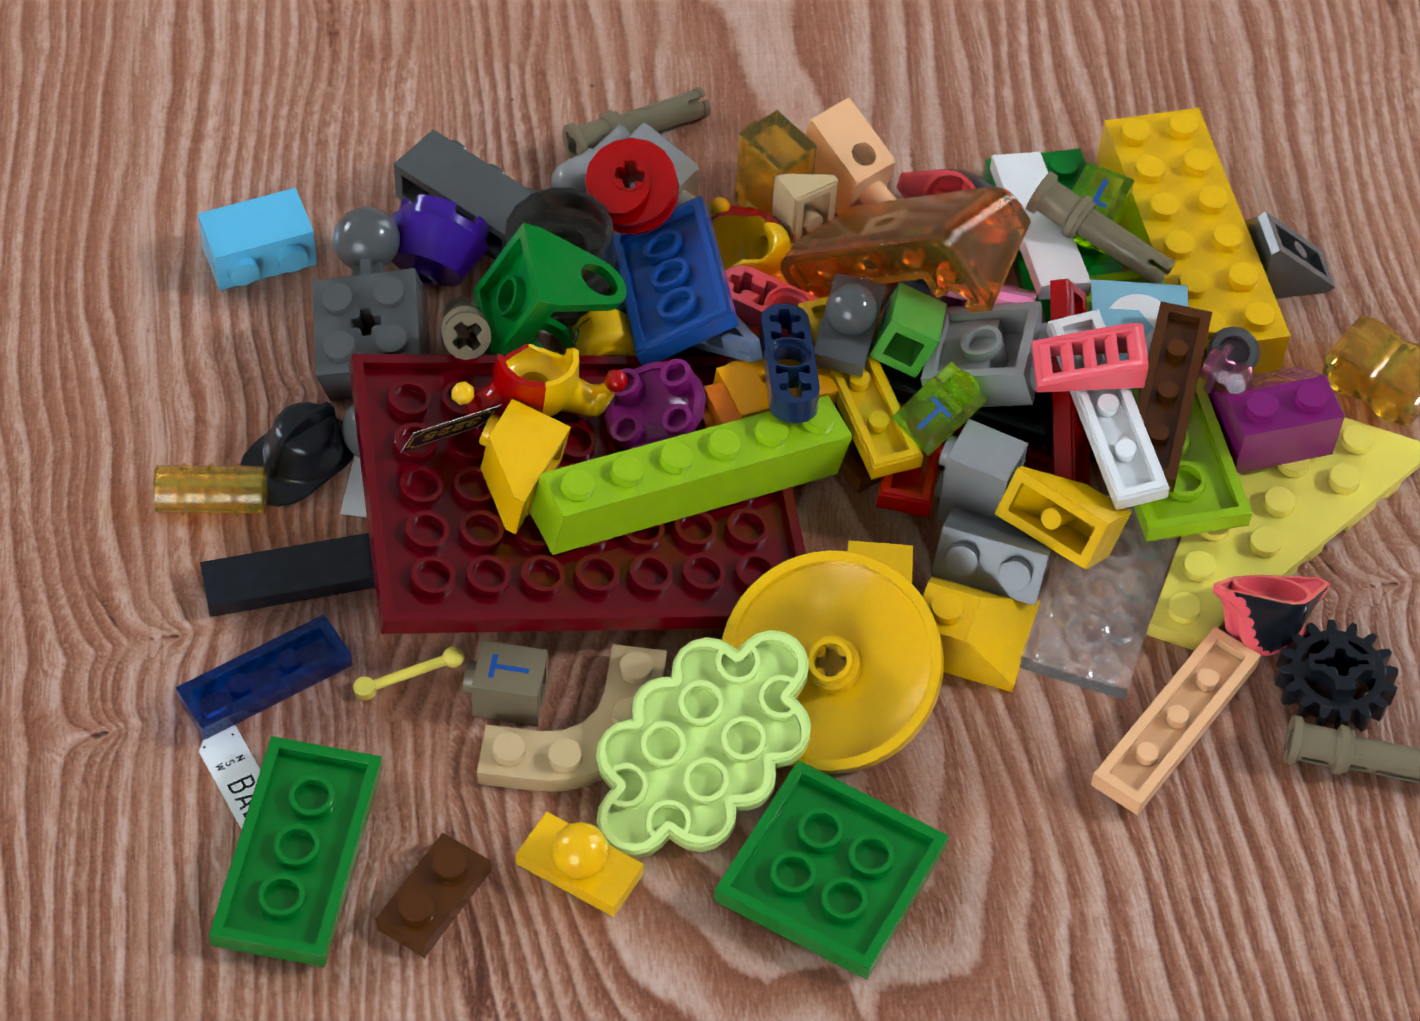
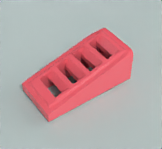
(1108, 341)

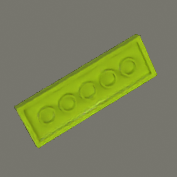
(1207, 483)

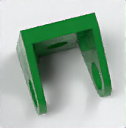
(534, 279)

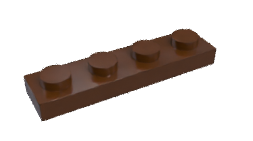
(1172, 381)

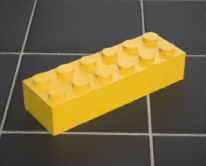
(1191, 215)

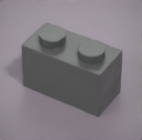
(991, 556)

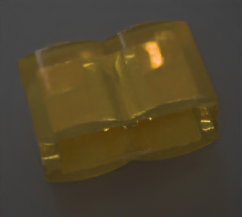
(1377, 367)

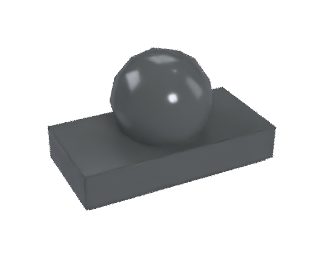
(849, 324)

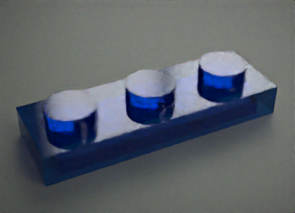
(264, 676)

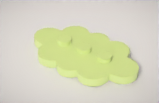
(703, 744)

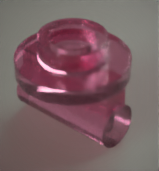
(1222, 370)

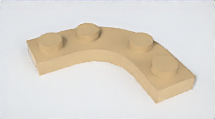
(568, 757)

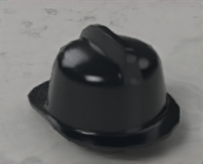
(300, 452)

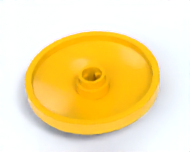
(867, 649)

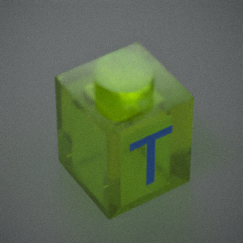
(1109, 191)
(940, 407)

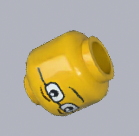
(603, 334)

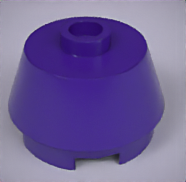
(438, 240)

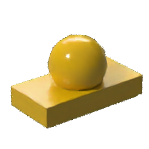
(580, 862)

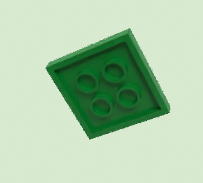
(831, 869)

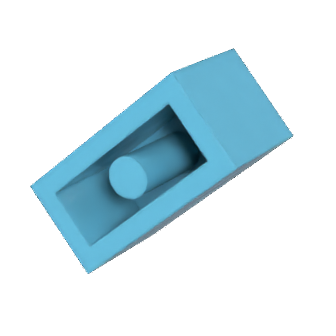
(257, 239)

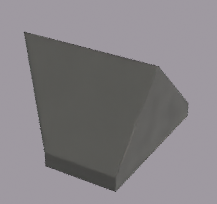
(1289, 259)

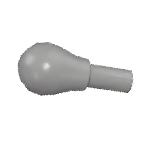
(573, 171)

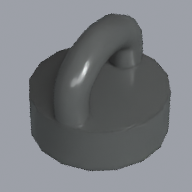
(1245, 349)

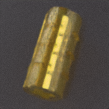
(210, 489)

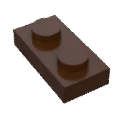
(433, 895)

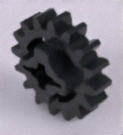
(1336, 676)

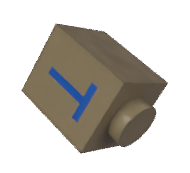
(507, 682)

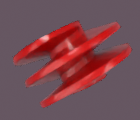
(655, 179)

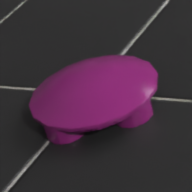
(656, 404)

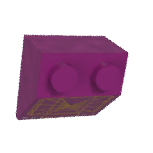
(1278, 418)

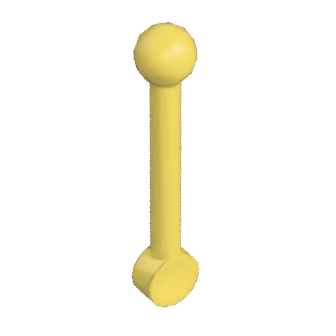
(366, 687)

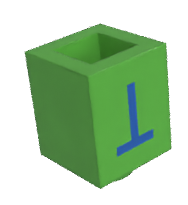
(908, 330)

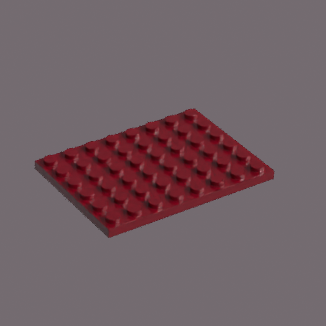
(456, 569)

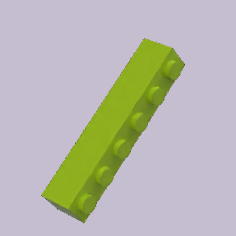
(685, 476)

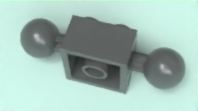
(367, 310)

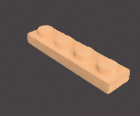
(1175, 720)

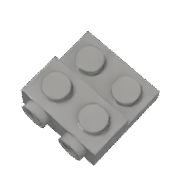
(992, 349)

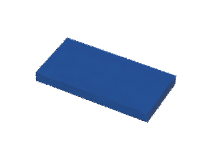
(675, 284)

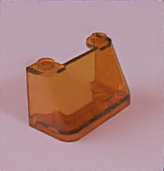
(948, 239)

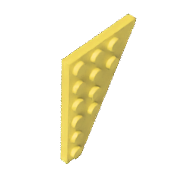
(1293, 517)

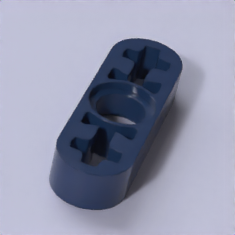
(781, 377)

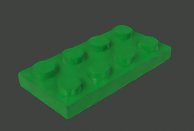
(296, 852)

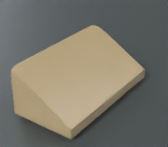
(804, 202)

